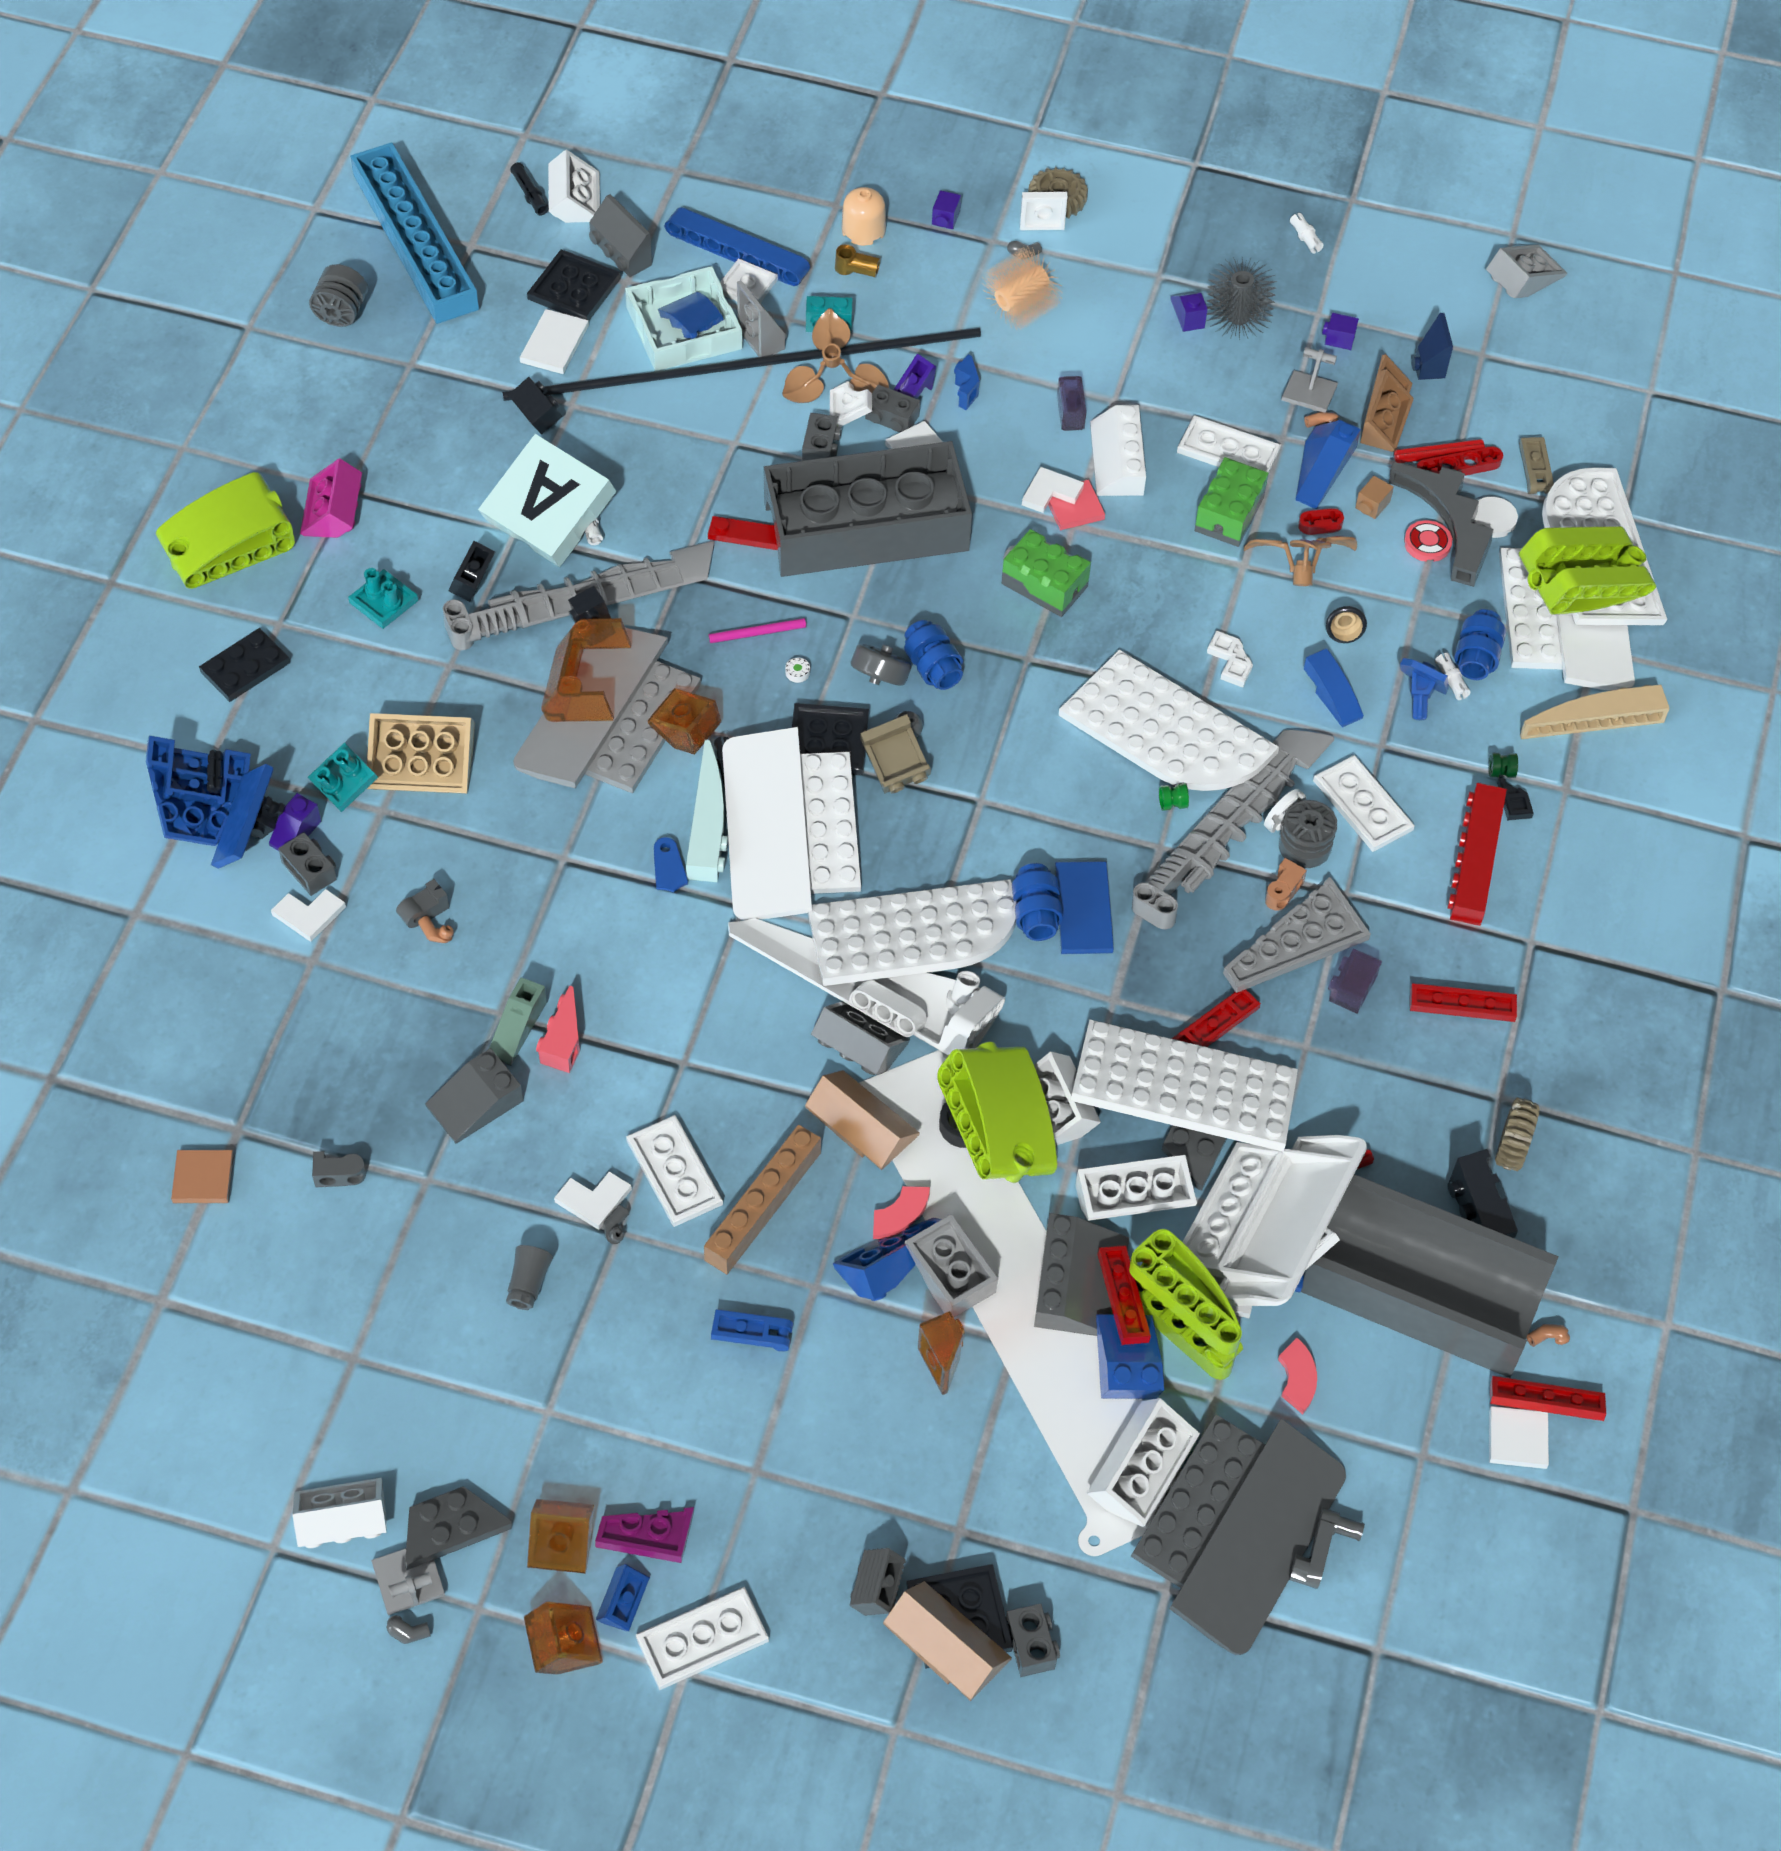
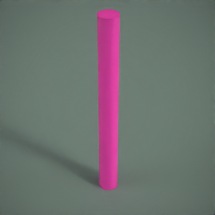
(757, 630)

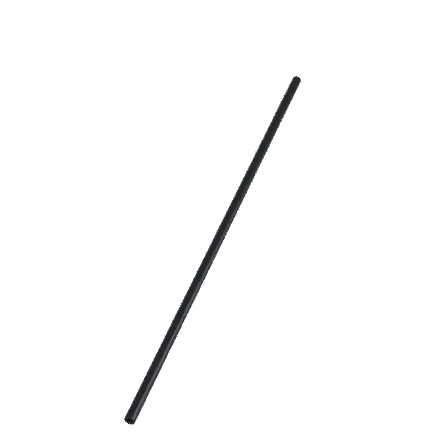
(755, 362)

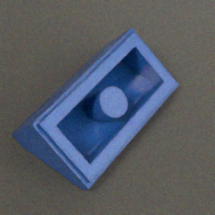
(622, 1597)

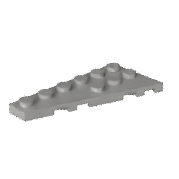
(1304, 935)

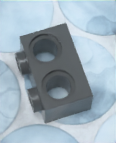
(821, 437)
(303, 866)
(1027, 1640)

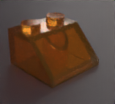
(685, 720)
(941, 1348)
(560, 1536)
(562, 1638)

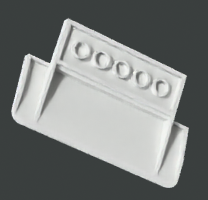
(1539, 640)
(787, 824)
(1271, 1215)

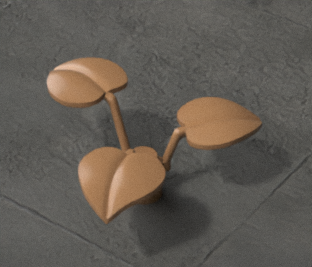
(830, 336)
(1303, 569)

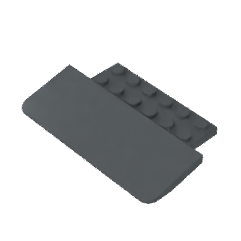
(1237, 1526)

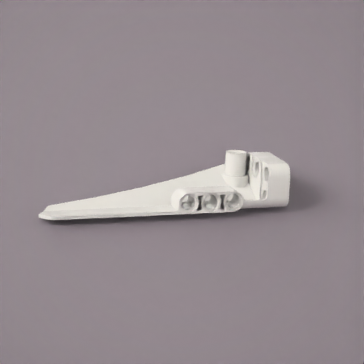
(925, 1005)

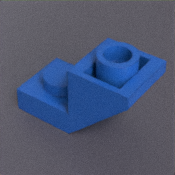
(968, 381)

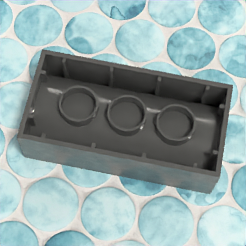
(868, 508)
(1431, 1275)

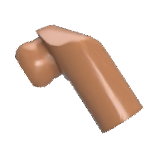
(1319, 418)
(434, 934)
(1547, 1331)

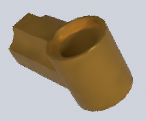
(849, 261)

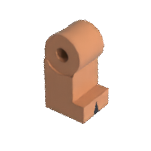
(1289, 882)

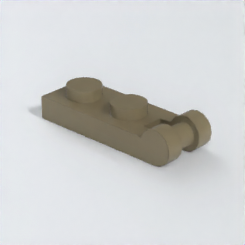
(1536, 464)

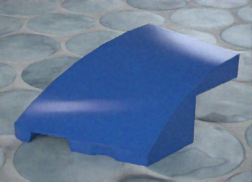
(691, 314)

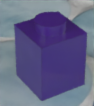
(946, 209)
(1340, 331)

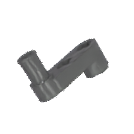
(1310, 1570)

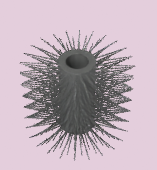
(1240, 297)

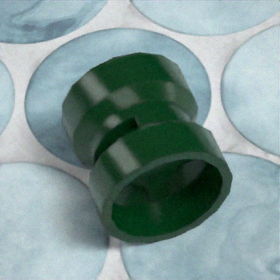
(1503, 765)

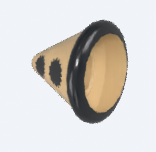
(1346, 624)

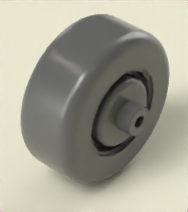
(881, 664)

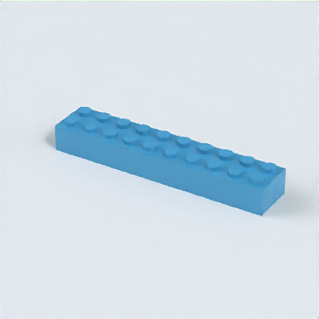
(414, 233)

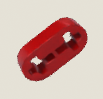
(1321, 521)

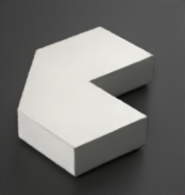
(1231, 649)

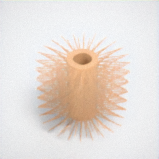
(1022, 287)

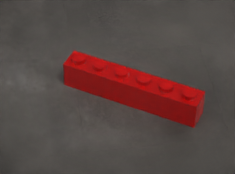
(1478, 854)

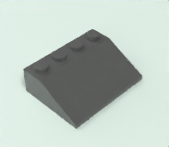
(1071, 1275)

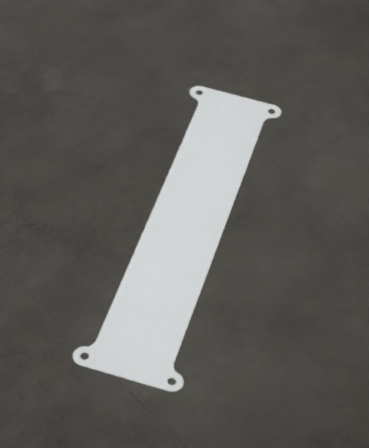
(1049, 1367)

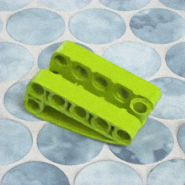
(226, 531)
(1585, 568)
(1000, 1111)
(1189, 1296)

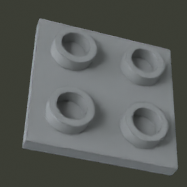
(1310, 389)
(404, 1587)

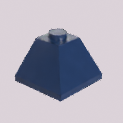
(1434, 351)

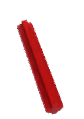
(1425, 452)

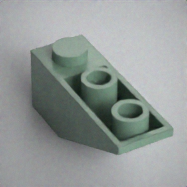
(518, 1019)

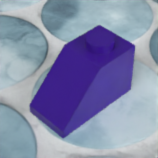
(1190, 310)
(297, 817)

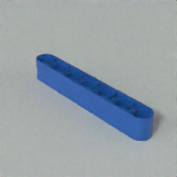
(735, 244)

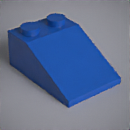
(1128, 1369)

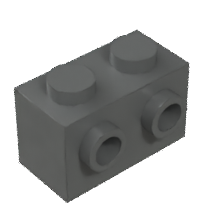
(893, 409)

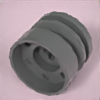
(338, 295)
(1308, 833)

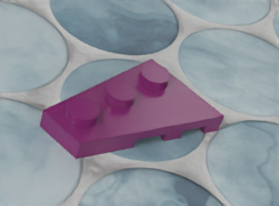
(651, 1535)

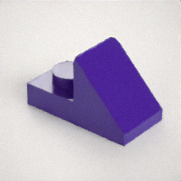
(917, 377)

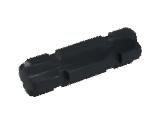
(214, 771)

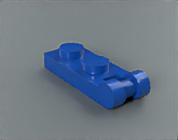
(751, 1329)

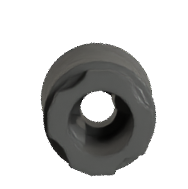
(527, 1276)

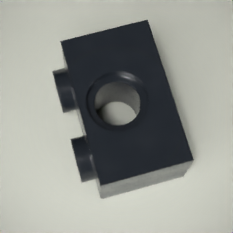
(471, 571)

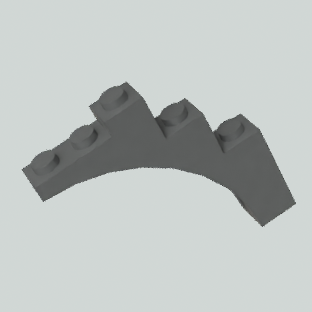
(1458, 512)

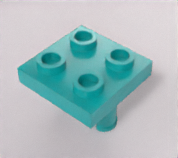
(382, 597)
(342, 777)

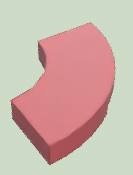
(902, 1213)
(1300, 1374)

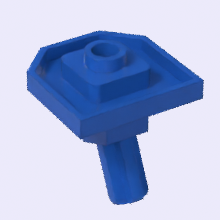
(1424, 682)

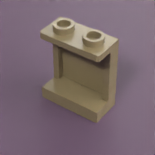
(895, 755)

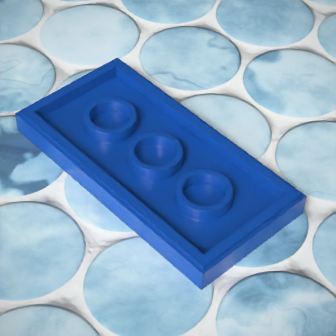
(242, 816)
(1084, 907)

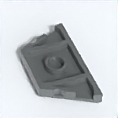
(1198, 1147)
(449, 1525)

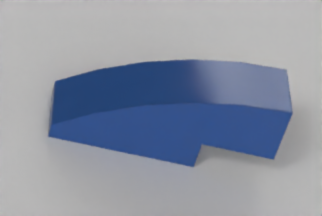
(1333, 687)

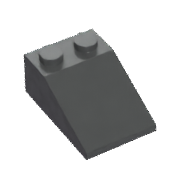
(475, 1096)

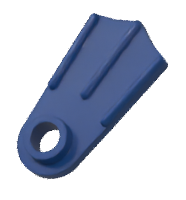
(668, 866)

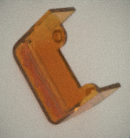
(563, 693)

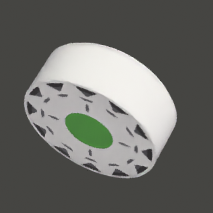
(797, 670)

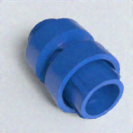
(1480, 644)
(933, 654)
(1037, 906)

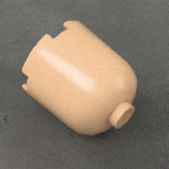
(863, 216)

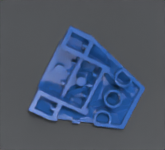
(181, 791)

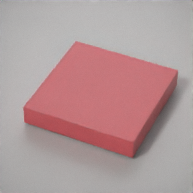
(1084, 511)

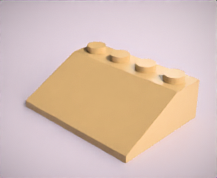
(420, 752)

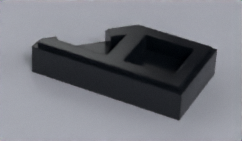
(1517, 802)

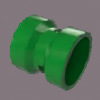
(1176, 796)

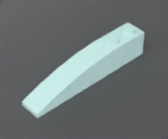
(707, 829)

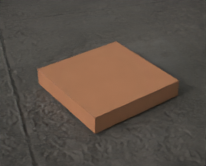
(202, 1176)

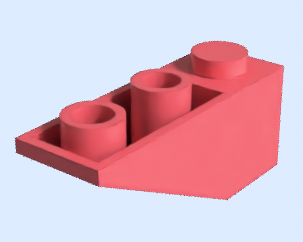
(561, 1043)

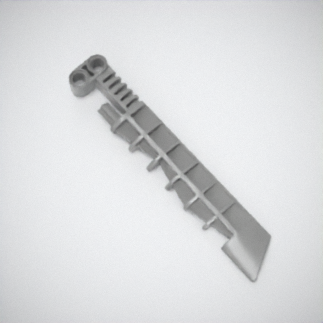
(544, 605)
(1206, 843)

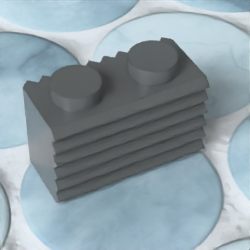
(877, 1581)

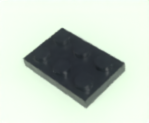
(244, 665)

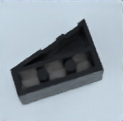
(1478, 1196)

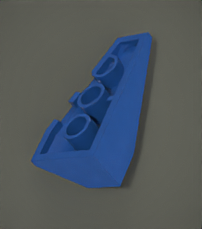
(1324, 458)
(881, 1268)

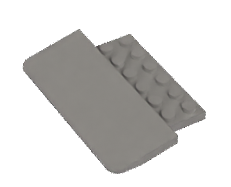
(615, 749)

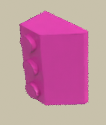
(331, 501)

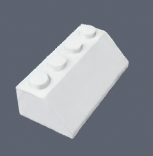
(1118, 452)
(1135, 1187)
(1144, 1462)

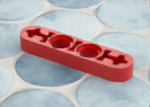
(1482, 457)

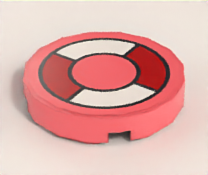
(1428, 540)

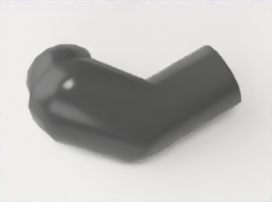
(1015, 246)
(612, 1225)
(404, 1632)

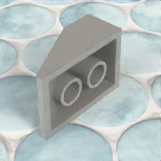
(1524, 270)
(758, 325)
(952, 1266)

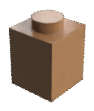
(1374, 497)

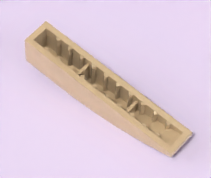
(1600, 712)

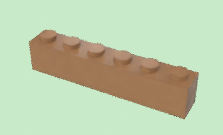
(762, 1199)

